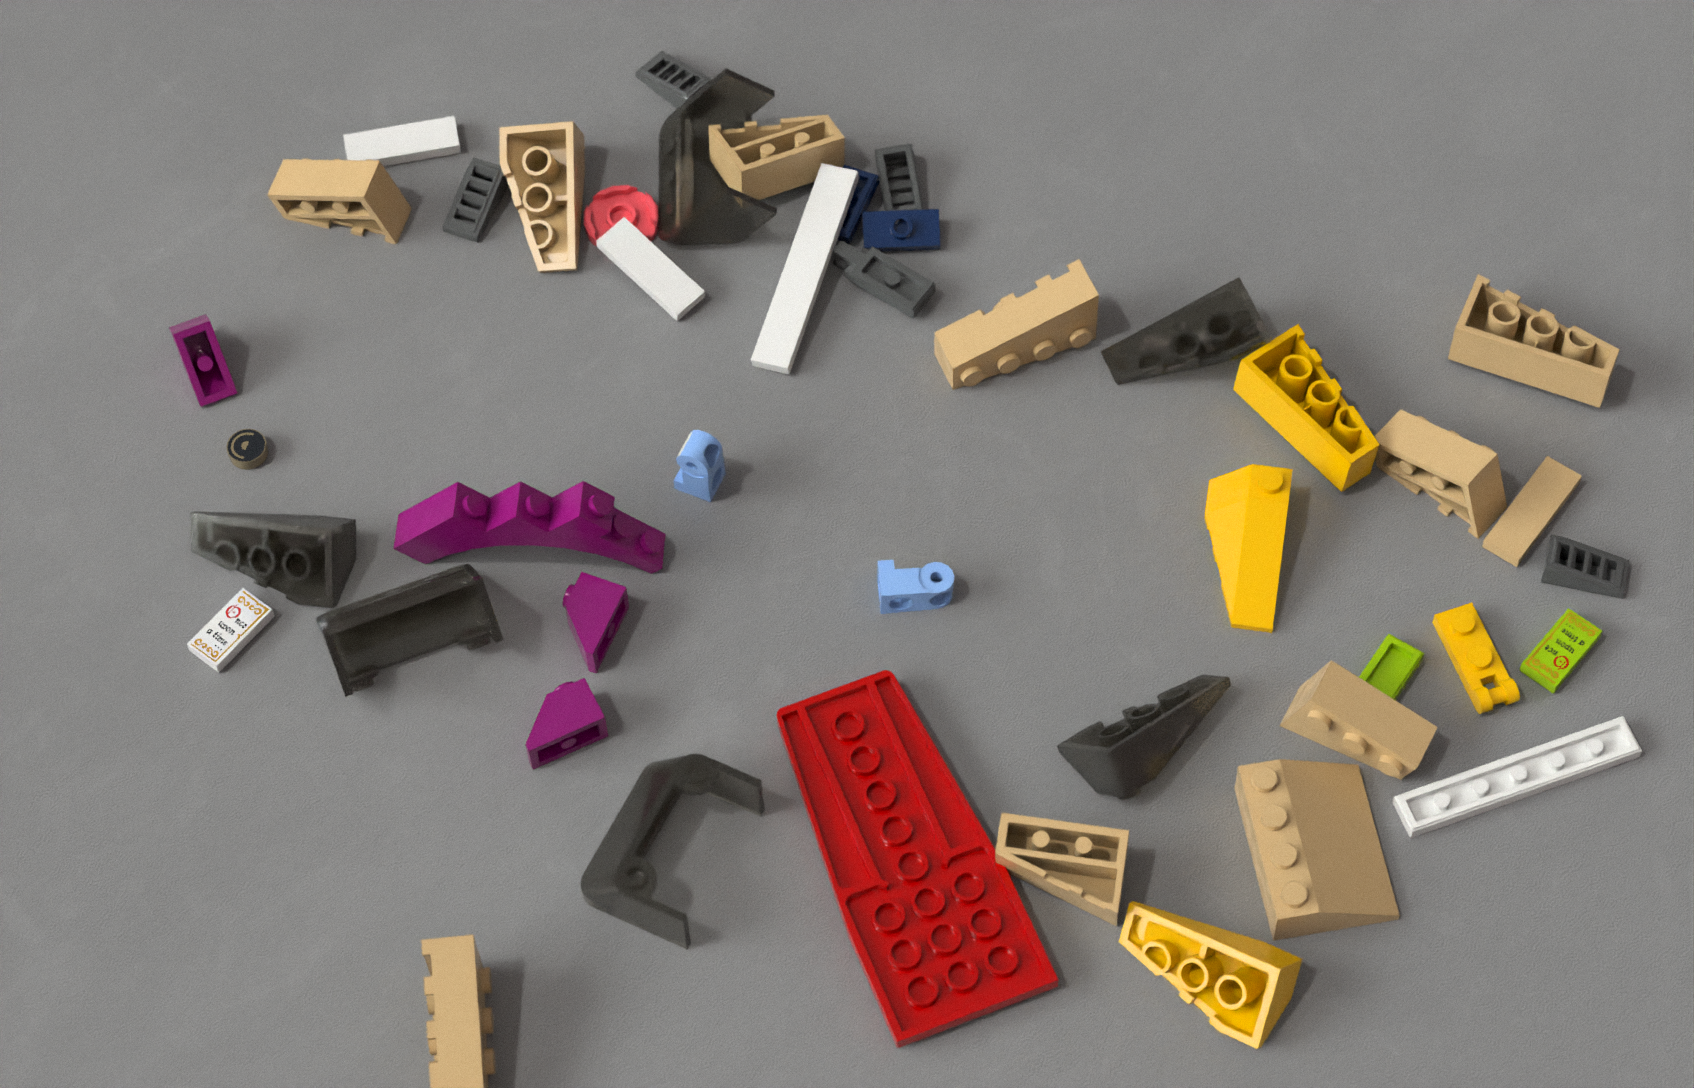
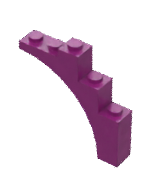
(522, 516)

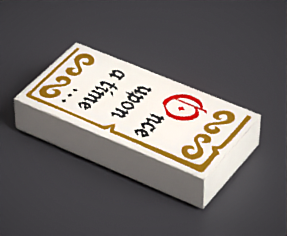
(230, 630)

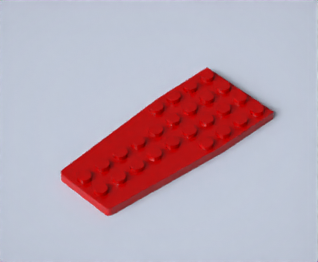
(909, 862)

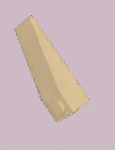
(547, 186)

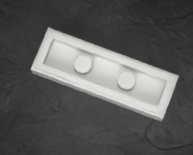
(405, 142)
(650, 269)

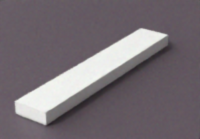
(805, 269)
(1516, 777)

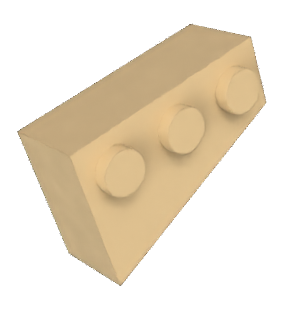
(775, 157)
(341, 193)
(1444, 466)
(1359, 721)
(1066, 860)

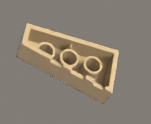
(1020, 329)
(1531, 346)
(460, 1019)

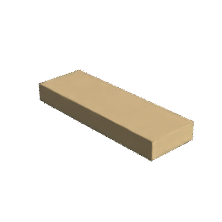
(1531, 511)

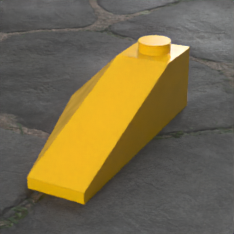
(1247, 533)
(1224, 973)

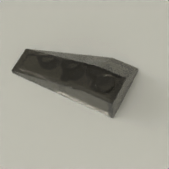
(1201, 334)
(289, 552)
(1138, 747)

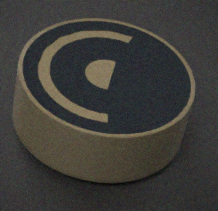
(247, 449)

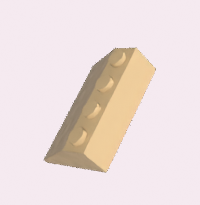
(1313, 847)

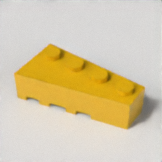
(1307, 408)

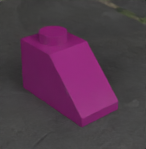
(203, 360)
(594, 615)
(565, 723)

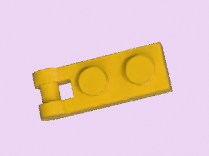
(1475, 658)

